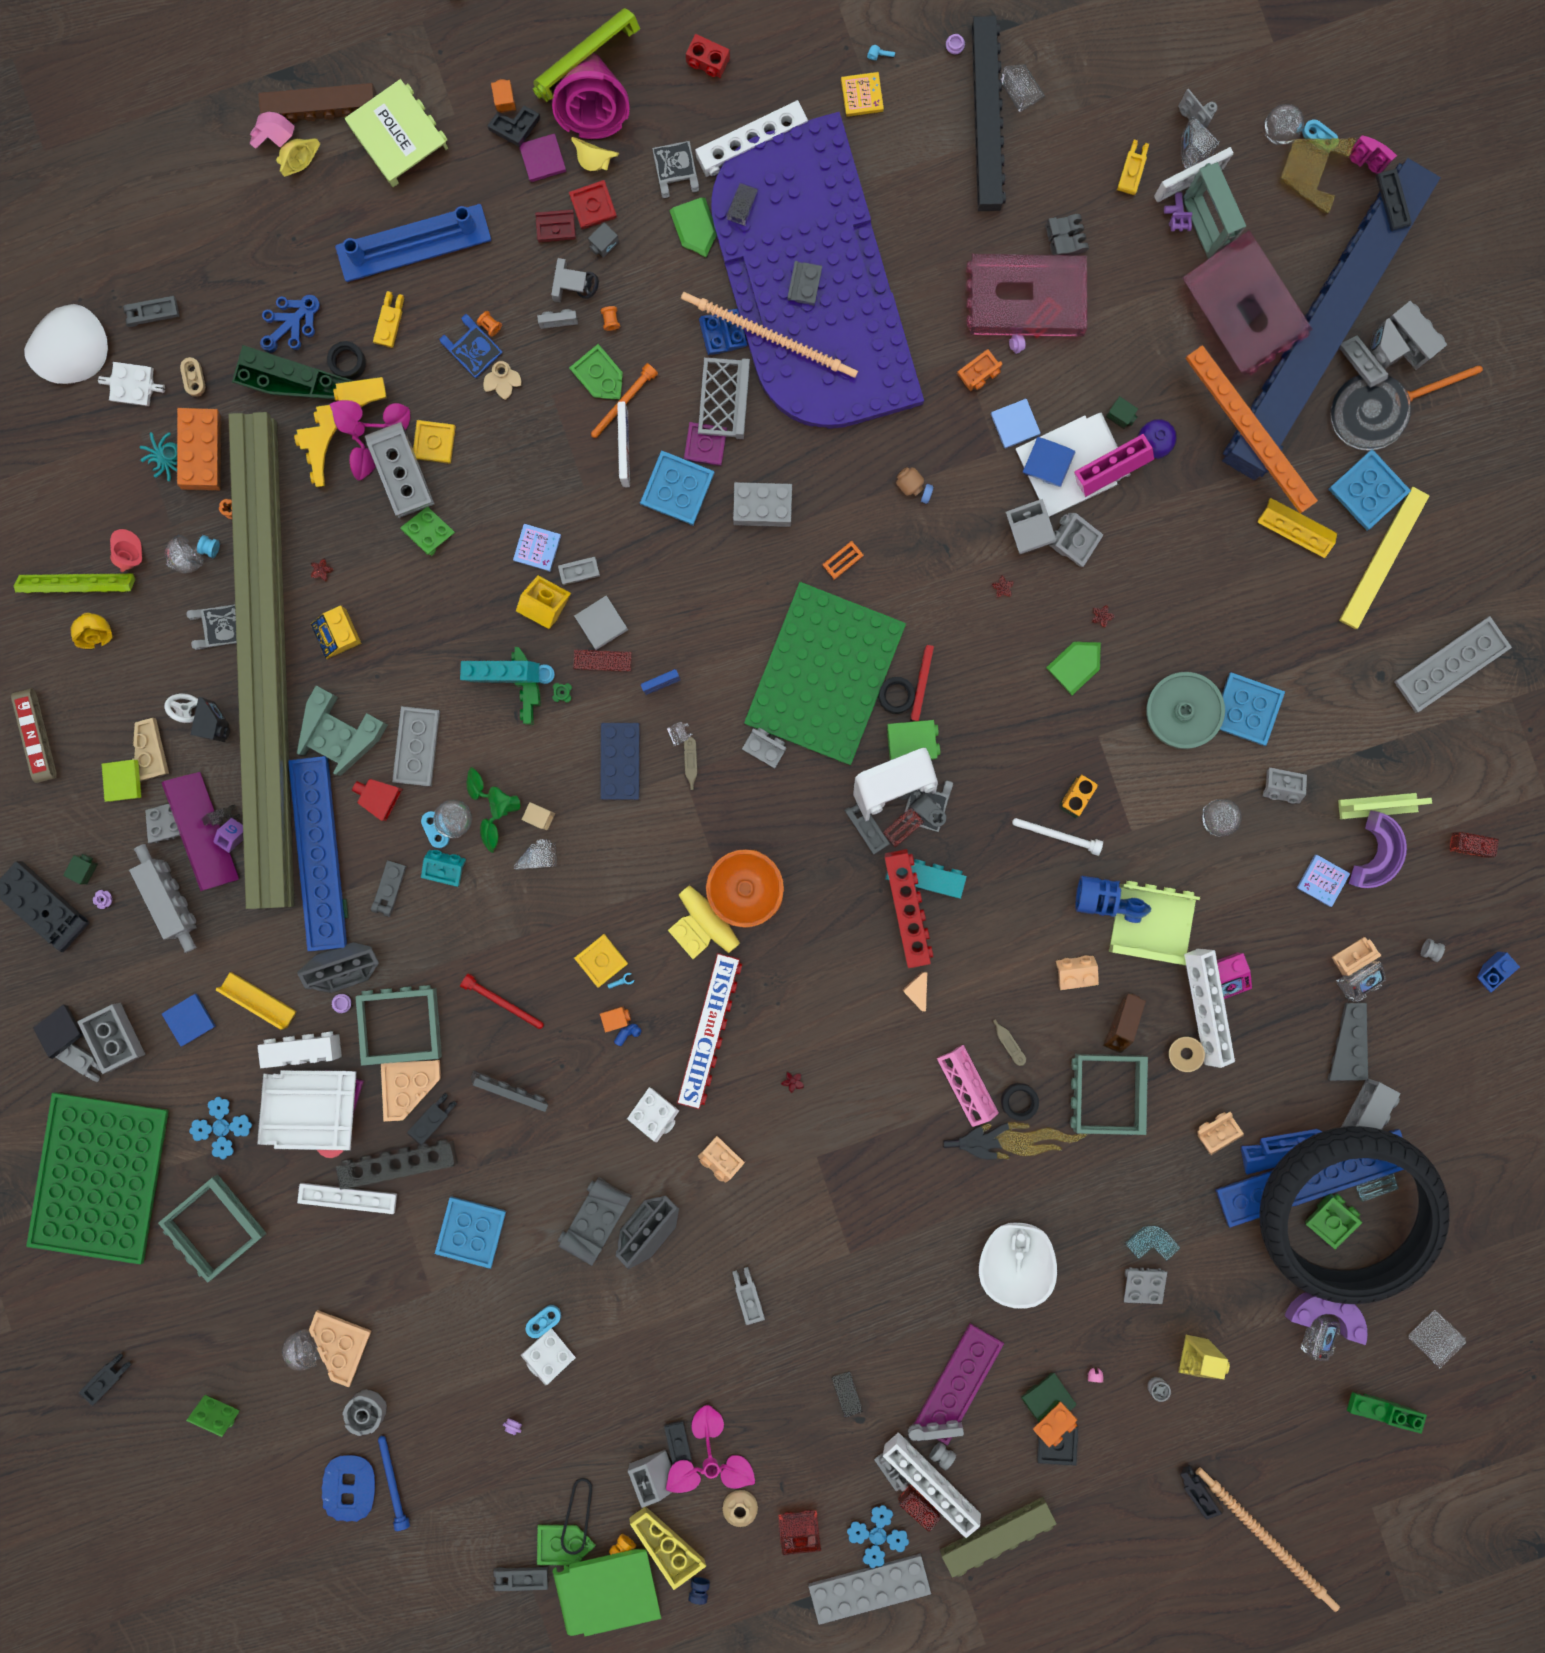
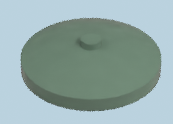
(1185, 710)

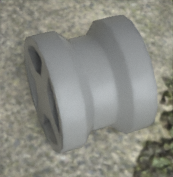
(1432, 950)

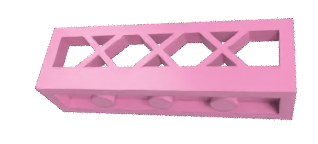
(971, 1085)

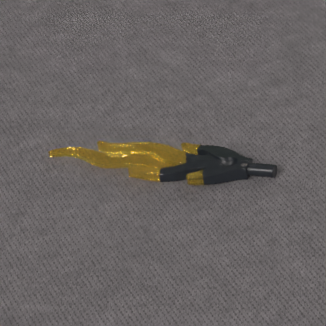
(1003, 1138)

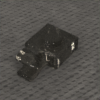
(216, 817)

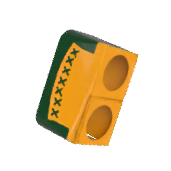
(1064, 804)

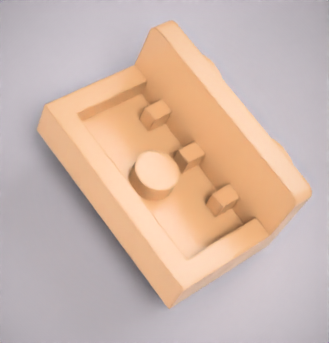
(1077, 972)
(1219, 1133)

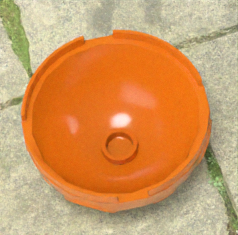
(744, 888)

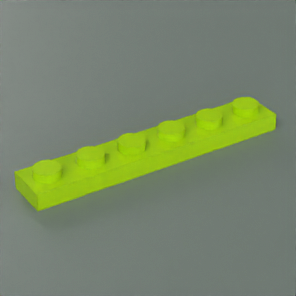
(74, 583)

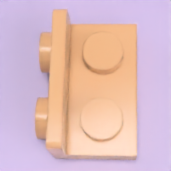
(720, 1160)

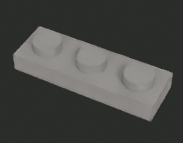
(1363, 361)

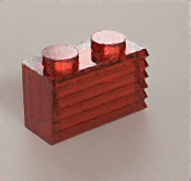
(1474, 844)
(919, 1508)

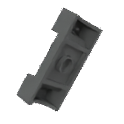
(594, 1221)

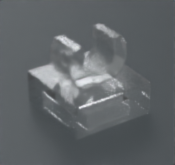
(678, 733)

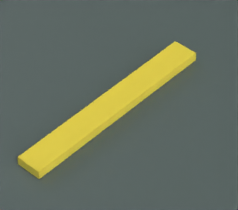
(1384, 558)

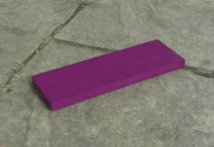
(189, 804)
(960, 1378)

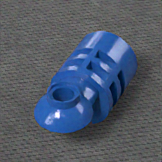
(1103, 898)

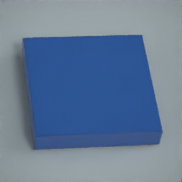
(660, 682)
(188, 1020)

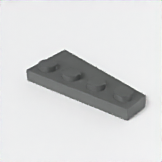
(1351, 1051)
(503, 1089)

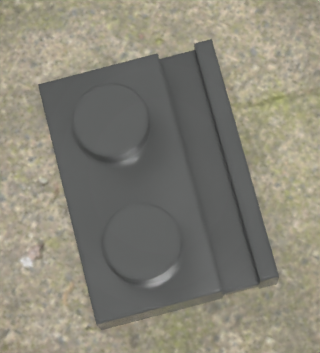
(804, 283)

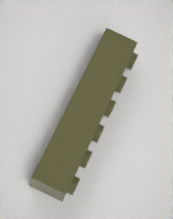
(998, 1537)

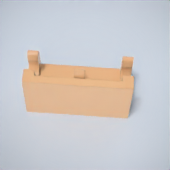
(1356, 956)

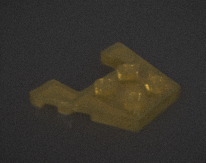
(1307, 164)

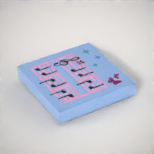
(537, 547)
(1323, 880)

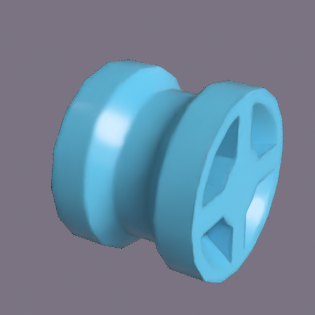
(208, 546)

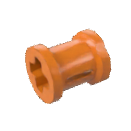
(610, 318)
(489, 323)
(224, 508)

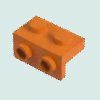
(979, 370)
(1055, 1425)

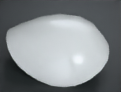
(67, 345)
(1018, 1266)

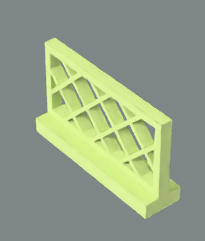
(1385, 804)

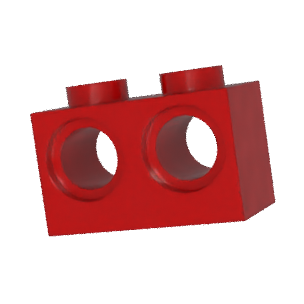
(711, 51)

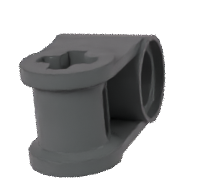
(926, 808)

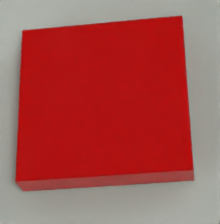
(592, 204)

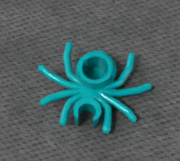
(164, 456)

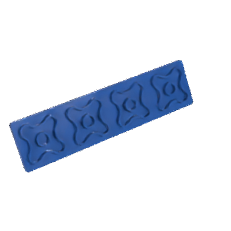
(413, 242)

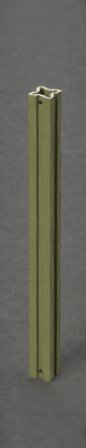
(261, 661)

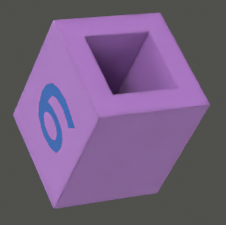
(229, 835)

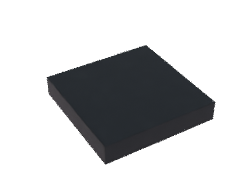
(58, 1031)
(1063, 1454)

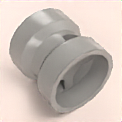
(1162, 1392)
(942, 1455)

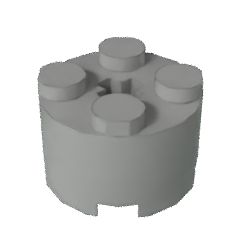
(365, 1401)

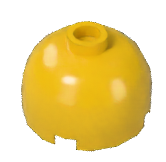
(90, 630)

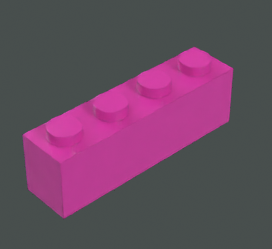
(1114, 465)

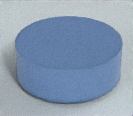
(927, 493)

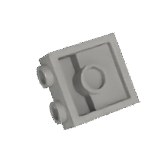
(1076, 538)

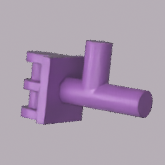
(1179, 219)

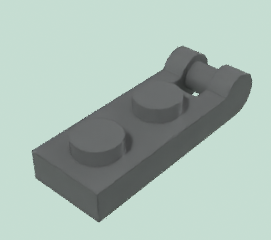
(151, 311)
(868, 830)
(389, 888)
(521, 1579)

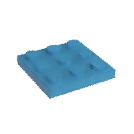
(677, 488)
(1369, 489)
(1250, 708)
(470, 1232)

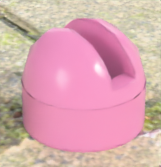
(1095, 1377)

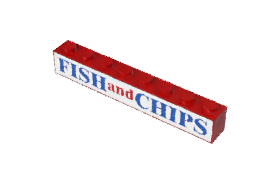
(708, 1031)

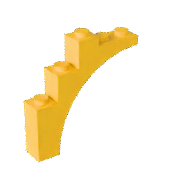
(318, 438)

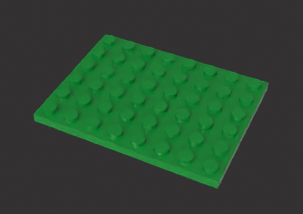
(825, 673)
(97, 1178)

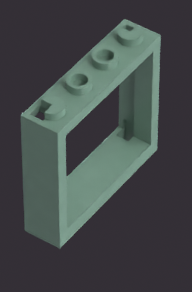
(1212, 179)
(424, 990)
(1141, 1070)
(237, 1209)

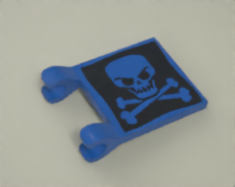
(474, 349)

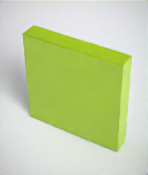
(121, 780)

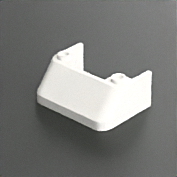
(894, 780)

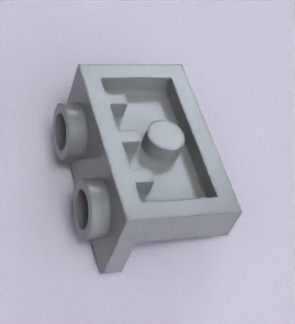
(764, 748)
(1285, 785)

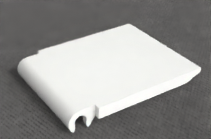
(1090, 441)
(307, 1110)

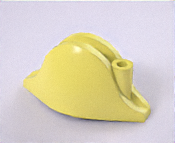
(296, 155)
(591, 156)

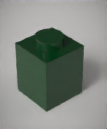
(1122, 413)
(80, 869)

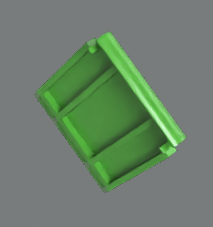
(607, 1593)

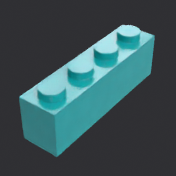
(500, 671)
(936, 879)

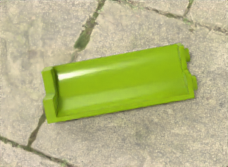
(623, 20)

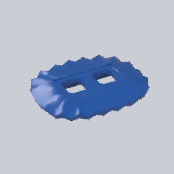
(334, 1488)

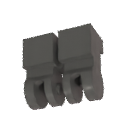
(1058, 234)

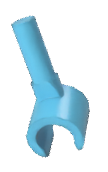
(875, 51)
(621, 981)

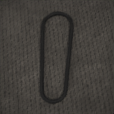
(568, 1513)

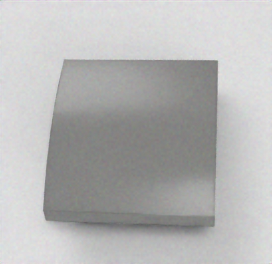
(601, 622)

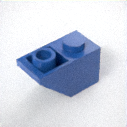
(1497, 970)

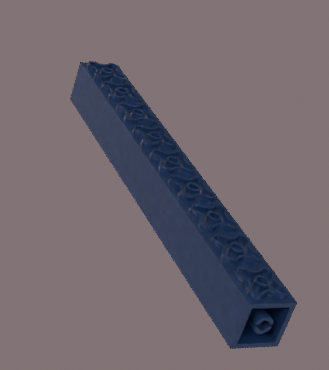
(1331, 319)

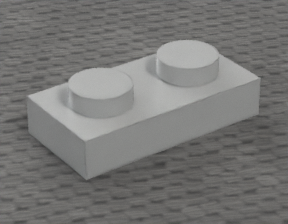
(551, 319)
(579, 570)

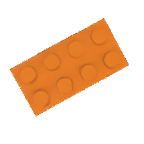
(198, 449)

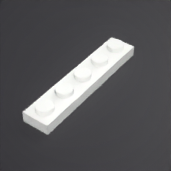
(347, 1198)

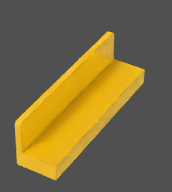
(1298, 528)
(257, 1001)

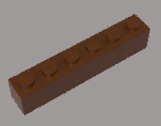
(317, 102)

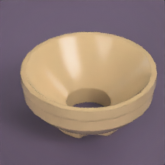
(1179, 1062)
(743, 1499)

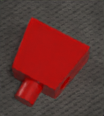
(377, 797)

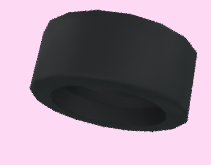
(338, 348)
(896, 709)
(1034, 1102)

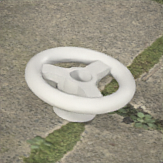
(183, 710)

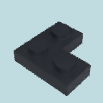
(514, 130)

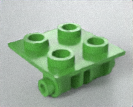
(427, 530)
(213, 1415)

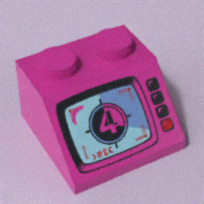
(1234, 974)

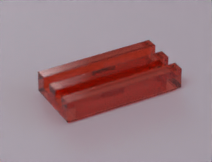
(908, 832)

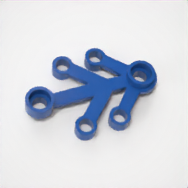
(292, 320)

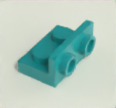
(442, 867)

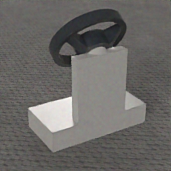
(573, 281)

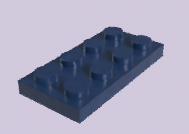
(620, 761)

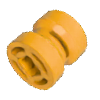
(623, 1544)

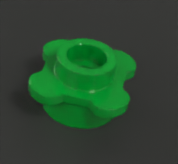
(563, 697)

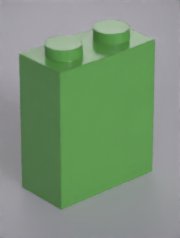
(912, 736)

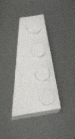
(299, 1051)

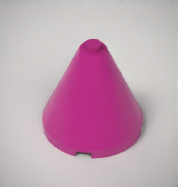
(590, 100)

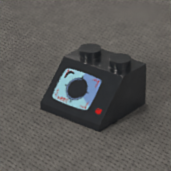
(209, 721)

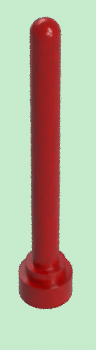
(470, 983)

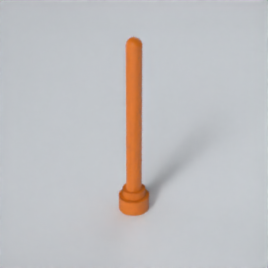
(647, 374)
(1444, 382)

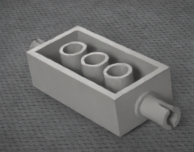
(163, 898)

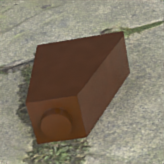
(1125, 1023)

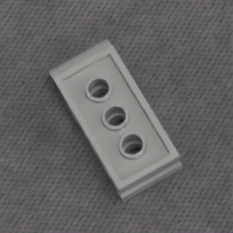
(381, 445)

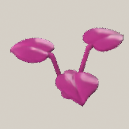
(347, 417)
(736, 1472)

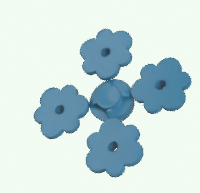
(220, 1127)
(878, 1536)

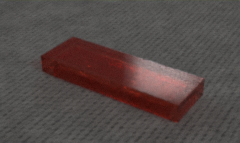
(602, 660)

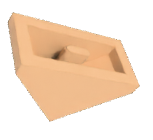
(917, 990)

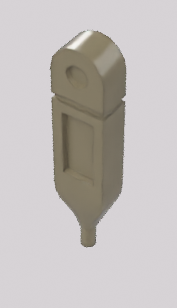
(690, 761)
(1010, 1044)

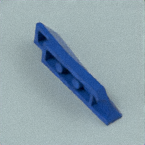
(1271, 1150)

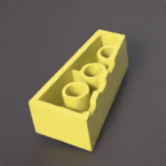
(1202, 1359)
(668, 1550)

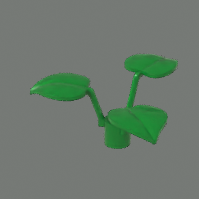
(499, 803)

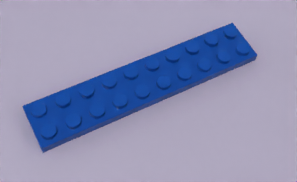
(317, 853)
(1243, 1199)

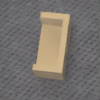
(538, 816)

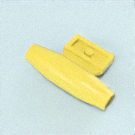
(701, 926)

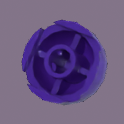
(1160, 436)

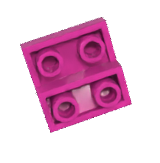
(1373, 153)

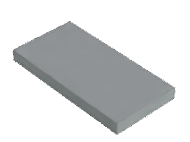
(416, 746)

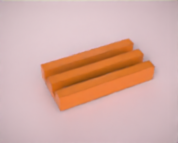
(838, 554)

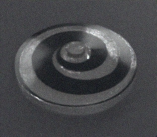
(1370, 415)

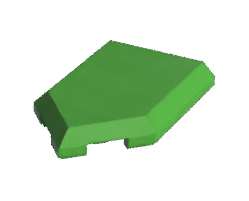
(694, 225)
(599, 374)
(1076, 665)
(550, 1549)

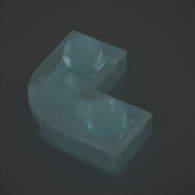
(1151, 1237)

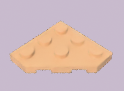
(406, 1085)
(339, 1345)

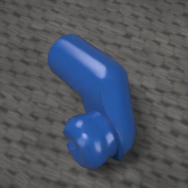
(632, 1029)

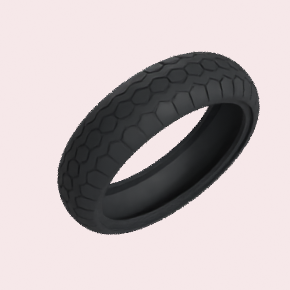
(1378, 1280)

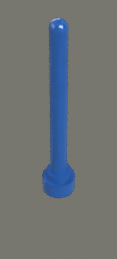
(400, 1521)

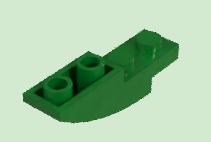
(529, 695)
(1387, 1412)

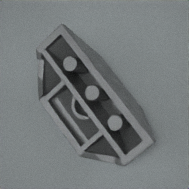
(339, 968)
(646, 1230)

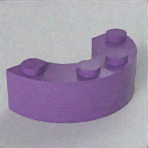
(1389, 855)
(1308, 1307)

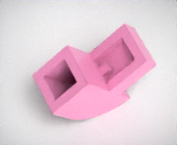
(272, 126)

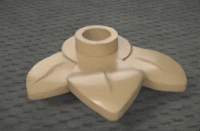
(502, 382)

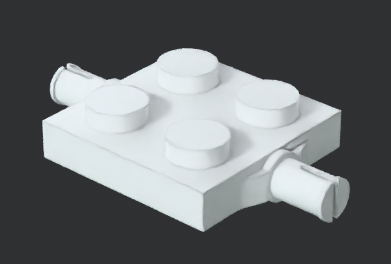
(131, 384)

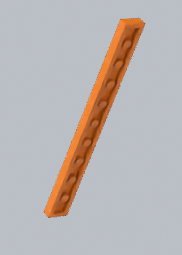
(1251, 429)

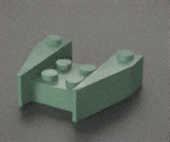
(334, 737)

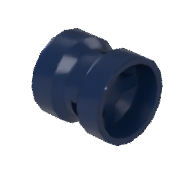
(698, 1594)

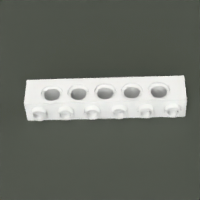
(705, 154)
(1209, 1007)
(932, 1485)

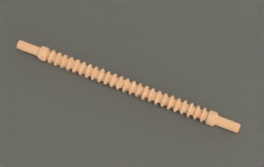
(703, 305)
(1319, 1591)

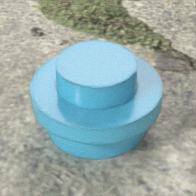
(546, 674)

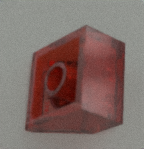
(799, 1532)

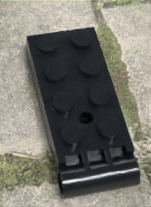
(32, 898)

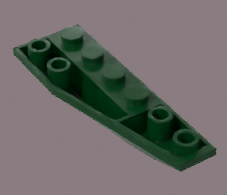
(282, 376)

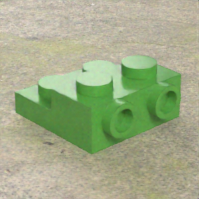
(1334, 1220)

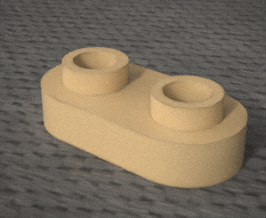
(192, 378)

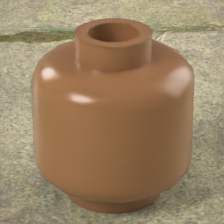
(910, 481)

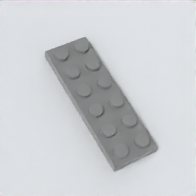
(1452, 664)
(869, 1589)

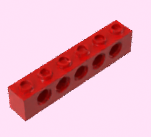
(914, 956)

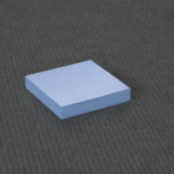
(1015, 423)

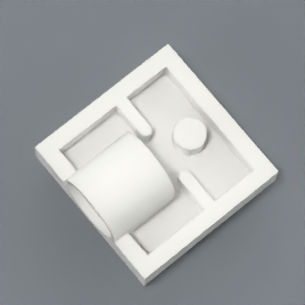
(653, 1115)
(547, 1356)

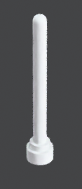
(1093, 846)

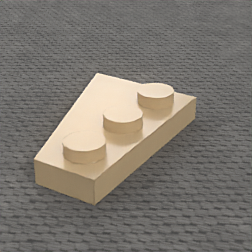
(149, 750)

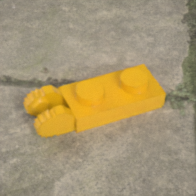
(1133, 169)
(388, 321)

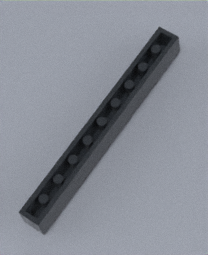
(987, 113)

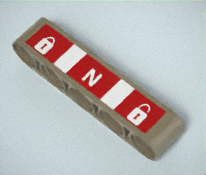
(33, 735)

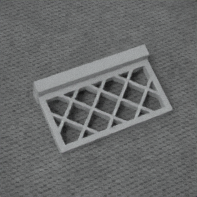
(740, 399)

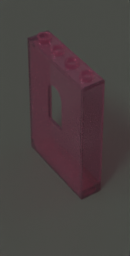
(1230, 278)
(1057, 301)

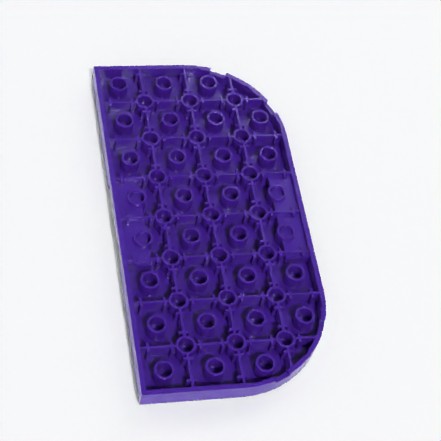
(817, 215)

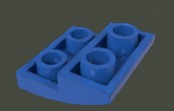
(721, 335)
(1049, 462)

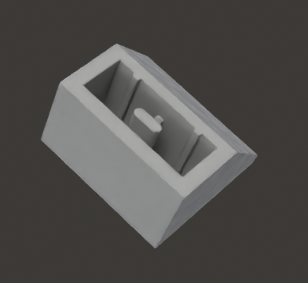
(1031, 526)
(650, 1477)

